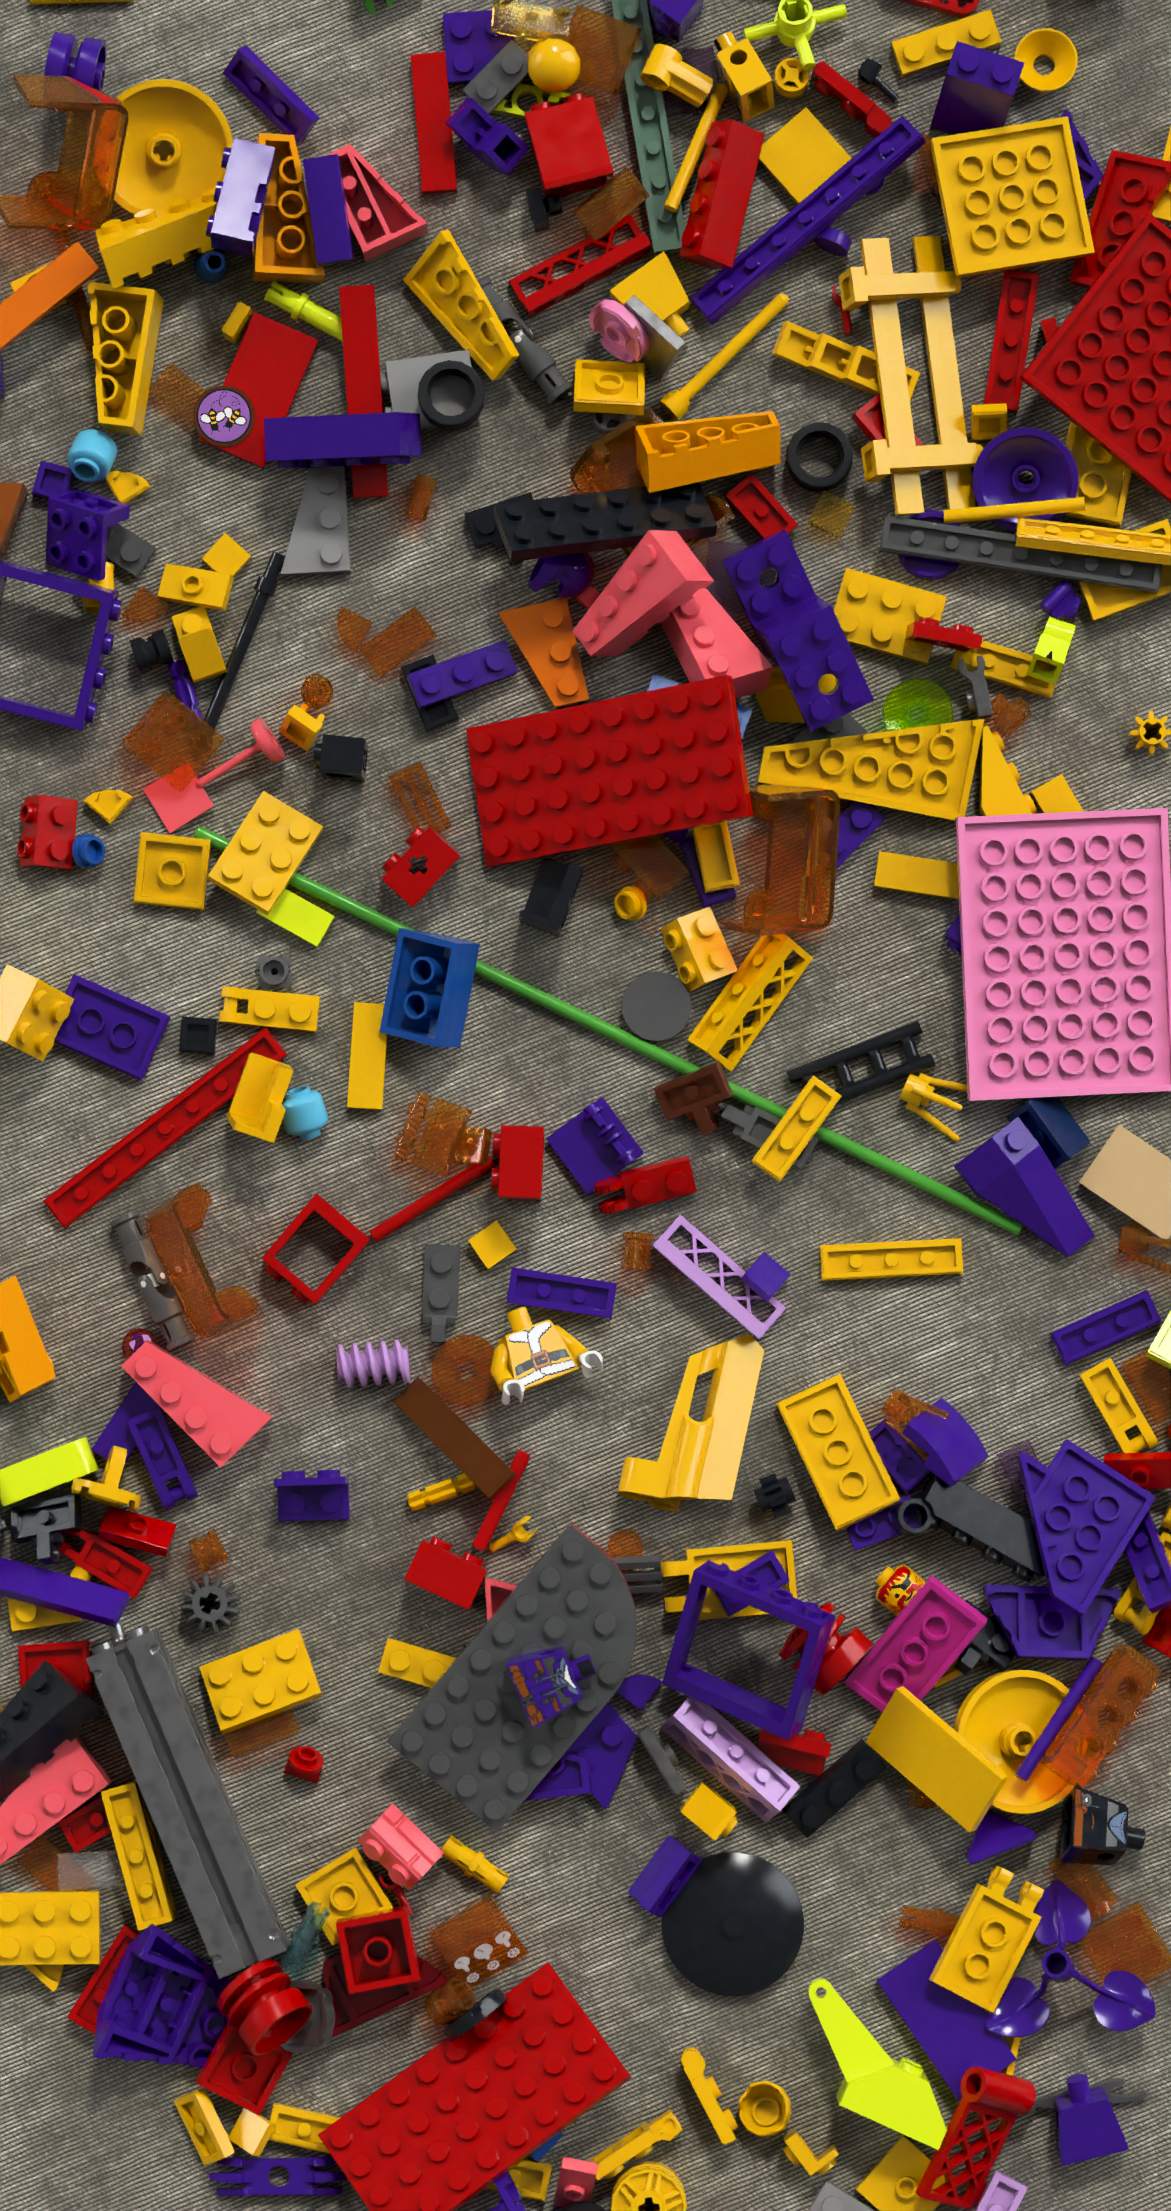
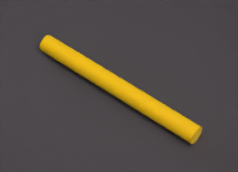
(695, 147)
(1014, 510)

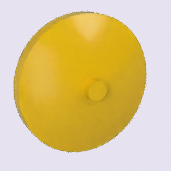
(169, 145)
(1003, 1723)

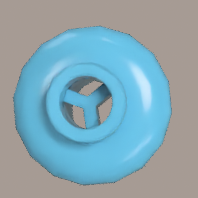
(92, 455)
(304, 1112)

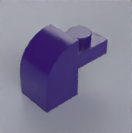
(485, 138)

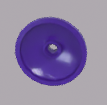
(1020, 450)

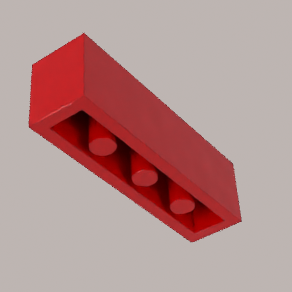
(721, 194)

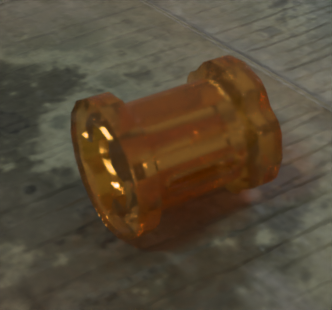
(637, 1250)

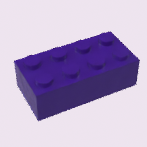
(347, 437)

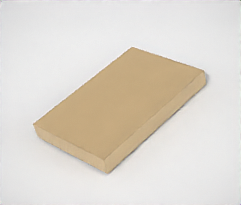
(1133, 1180)

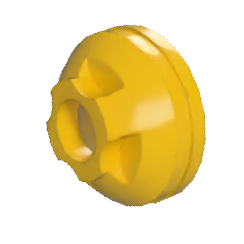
(1050, 44)

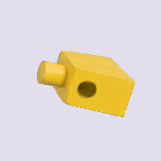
(659, 290)

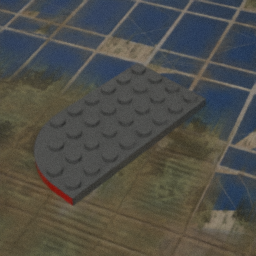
(471, 1722)

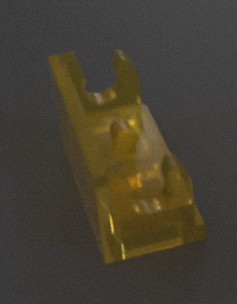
(529, 20)

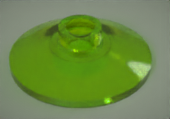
(918, 693)

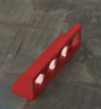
(588, 273)

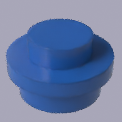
(88, 851)

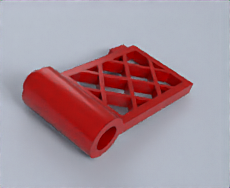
(991, 2097)

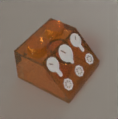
(478, 1940)

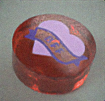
(135, 1339)

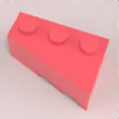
(375, 212)

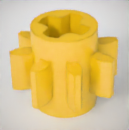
(1153, 742)

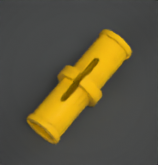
(474, 1864)

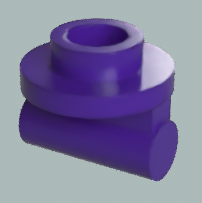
(1061, 602)

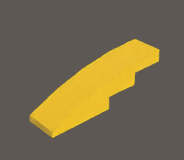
(833, 358)

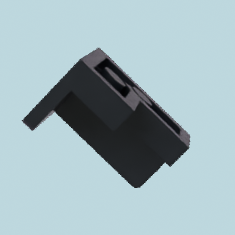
(551, 896)

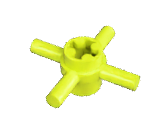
(799, 32)

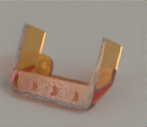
(89, 162)
(798, 861)

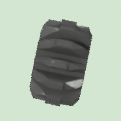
(205, 1592)

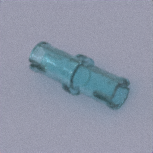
(305, 1937)

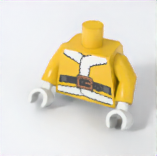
(537, 1356)

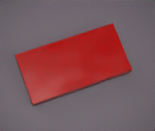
(269, 373)

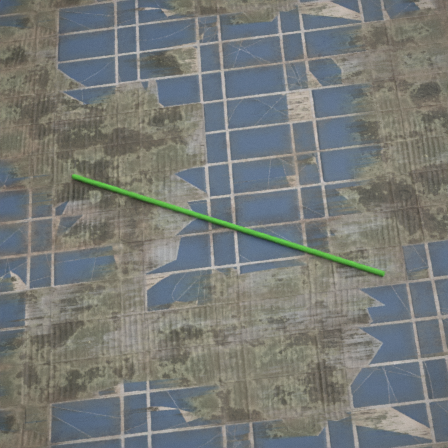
(651, 1051)

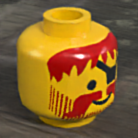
(897, 1587)

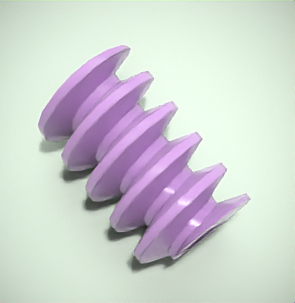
(373, 1364)

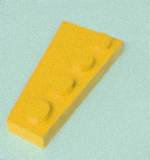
(457, 300)

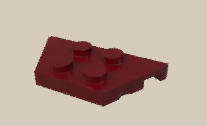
(362, 2006)

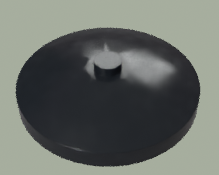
(734, 1924)

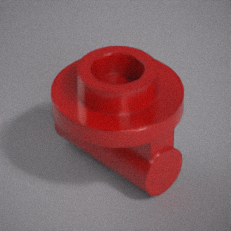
(305, 1764)

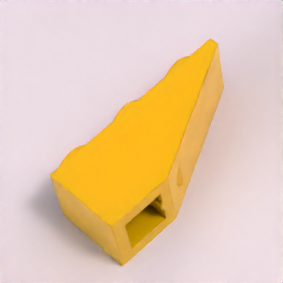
(998, 780)

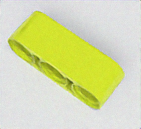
(46, 1471)

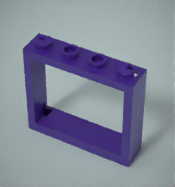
(100, 646)
(729, 1697)

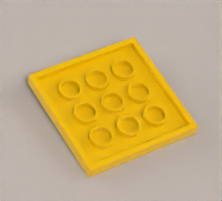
(1012, 197)

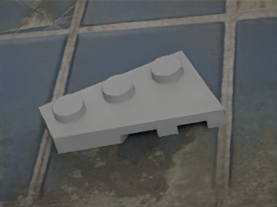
(321, 526)

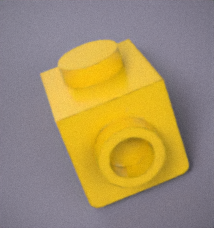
(799, 2152)

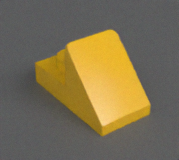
(199, 644)

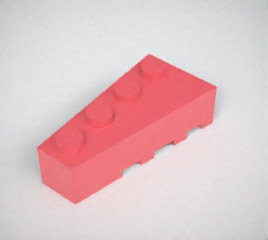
(642, 593)

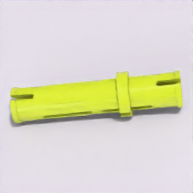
(302, 308)

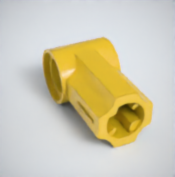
(668, 72)

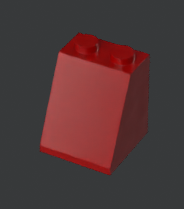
(568, 146)

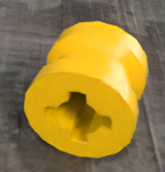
(790, 71)

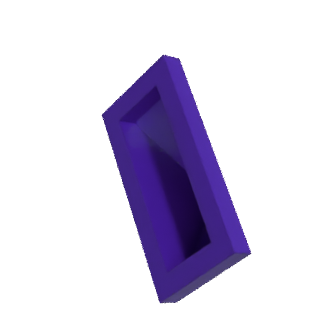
(995, 1836)

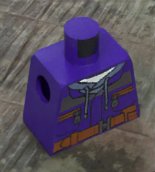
(548, 1681)

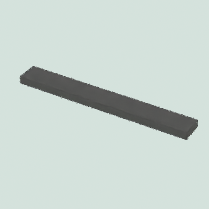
(999, 552)

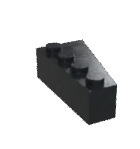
(38, 1721)

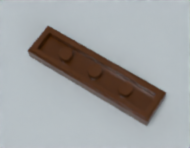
(454, 1438)

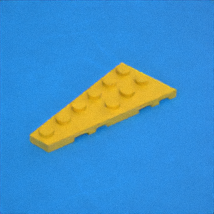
(901, 769)

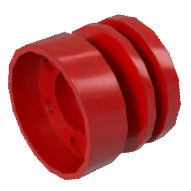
(840, 1653)
(264, 2007)

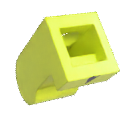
(1052, 649)

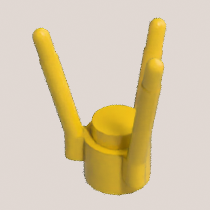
(919, 1092)

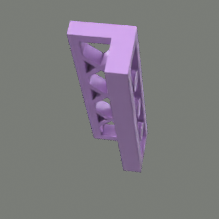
(708, 1285)
(730, 1758)

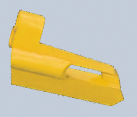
(702, 1456)

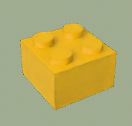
(30, 1012)

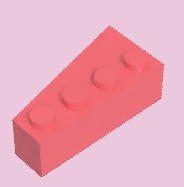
(715, 646)
(202, 1407)
(49, 1795)

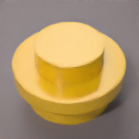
(630, 903)

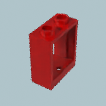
(279, 1271)

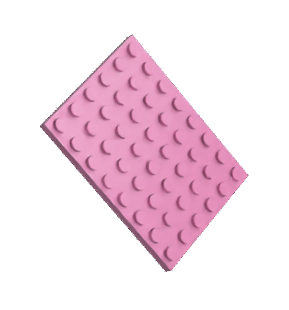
(1065, 953)

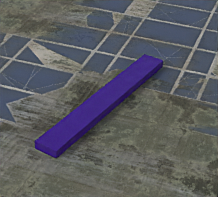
(807, 220)

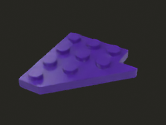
(1080, 1520)

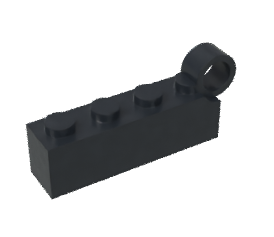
(976, 1522)

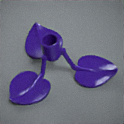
(1066, 1918)

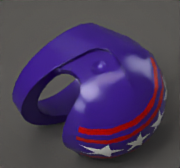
(572, 571)

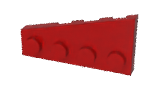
(1125, 196)

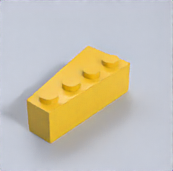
(156, 237)

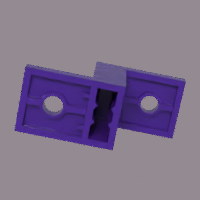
(797, 630)

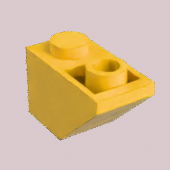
(710, 1811)

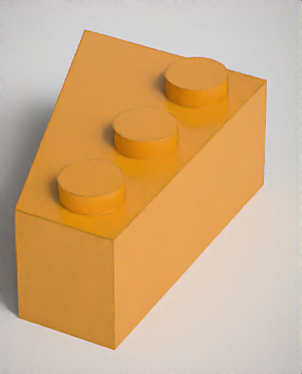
(22, 1353)

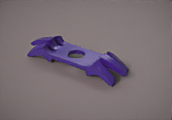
(257, 2181)

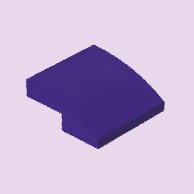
(950, 1443)

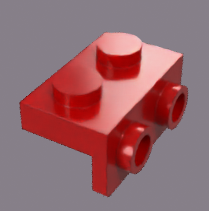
(47, 832)
(801, 1752)

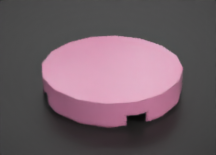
(620, 331)

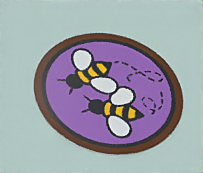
(223, 416)

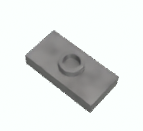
(663, 1758)

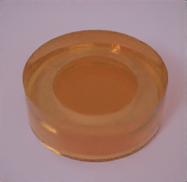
(625, 1544)

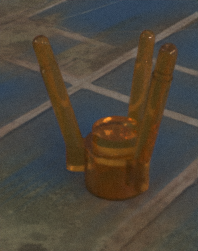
(1135, 1240)
(903, 1408)

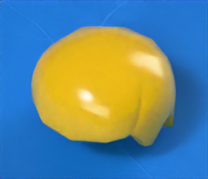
(553, 65)
(765, 2108)

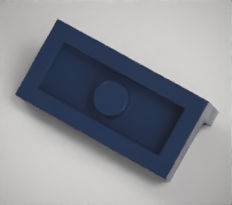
(1052, 1128)

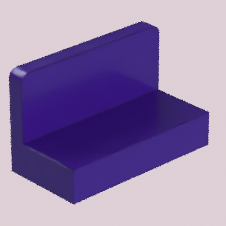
(664, 1876)

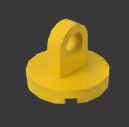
(108, 1491)

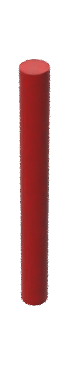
(430, 1200)

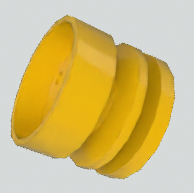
(648, 2180)

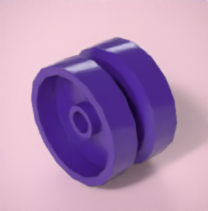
(83, 65)

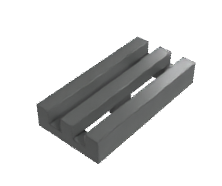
(642, 1580)

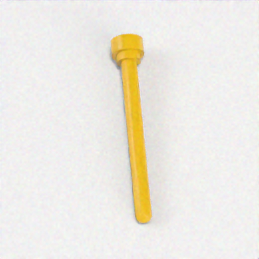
(676, 403)

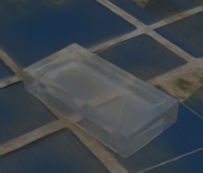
(89, 1871)

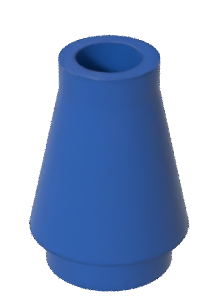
(205, 272)

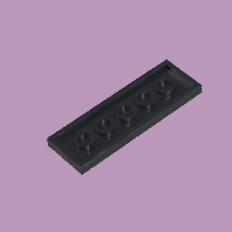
(600, 520)

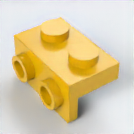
(698, 949)

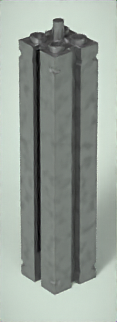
(187, 1799)

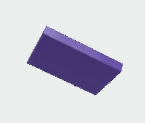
(111, 1028)

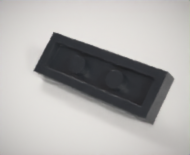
(834, 1788)

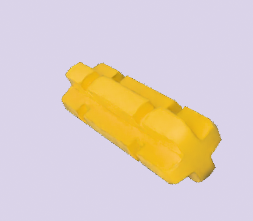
(440, 1492)

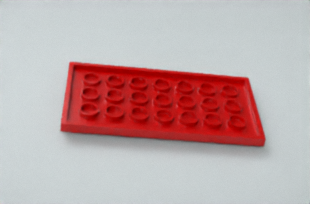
(609, 771)
(477, 2102)

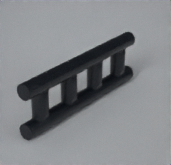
(871, 1048)

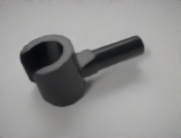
(868, 74)

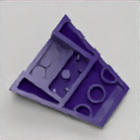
(160, 2004)

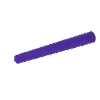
(1058, 1719)

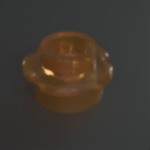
(316, 691)

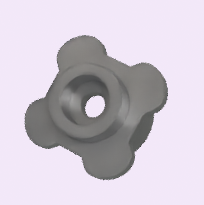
(280, 963)

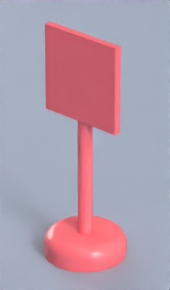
(180, 808)

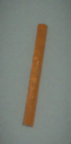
(78, 297)

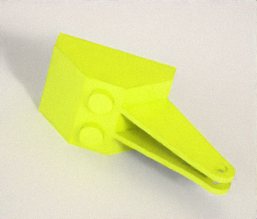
(873, 2082)

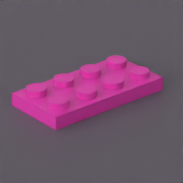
(916, 1645)

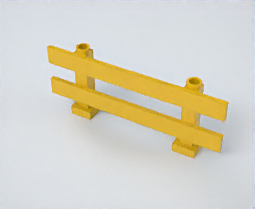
(898, 453)

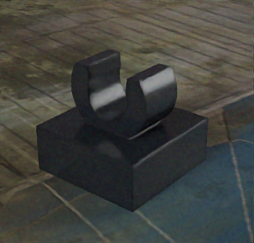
(541, 208)

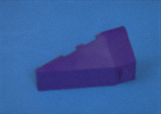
(1023, 1183)

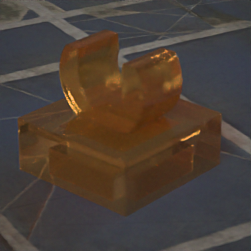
(1009, 714)

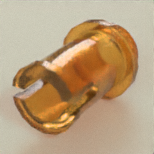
(421, 497)

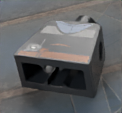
(1096, 1829)

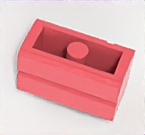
(399, 1847)

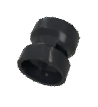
(153, 650)

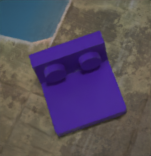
(79, 531)
(314, 1497)

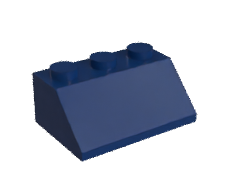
(429, 988)

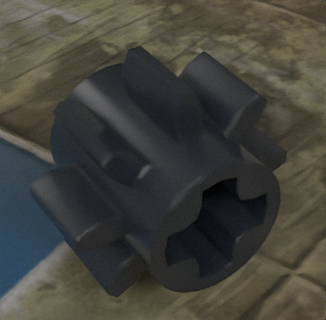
(774, 1495)

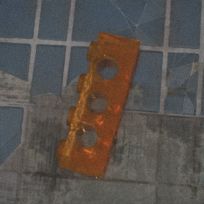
(1141, 1680)

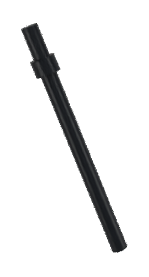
(265, 588)

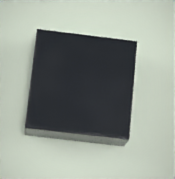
(198, 1035)

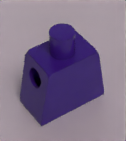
(1086, 2123)

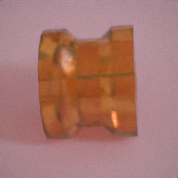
(208, 1550)

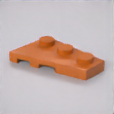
(550, 648)

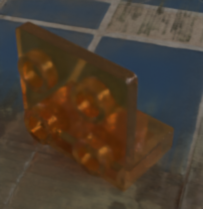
(172, 741)

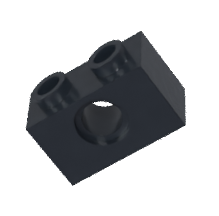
(342, 758)

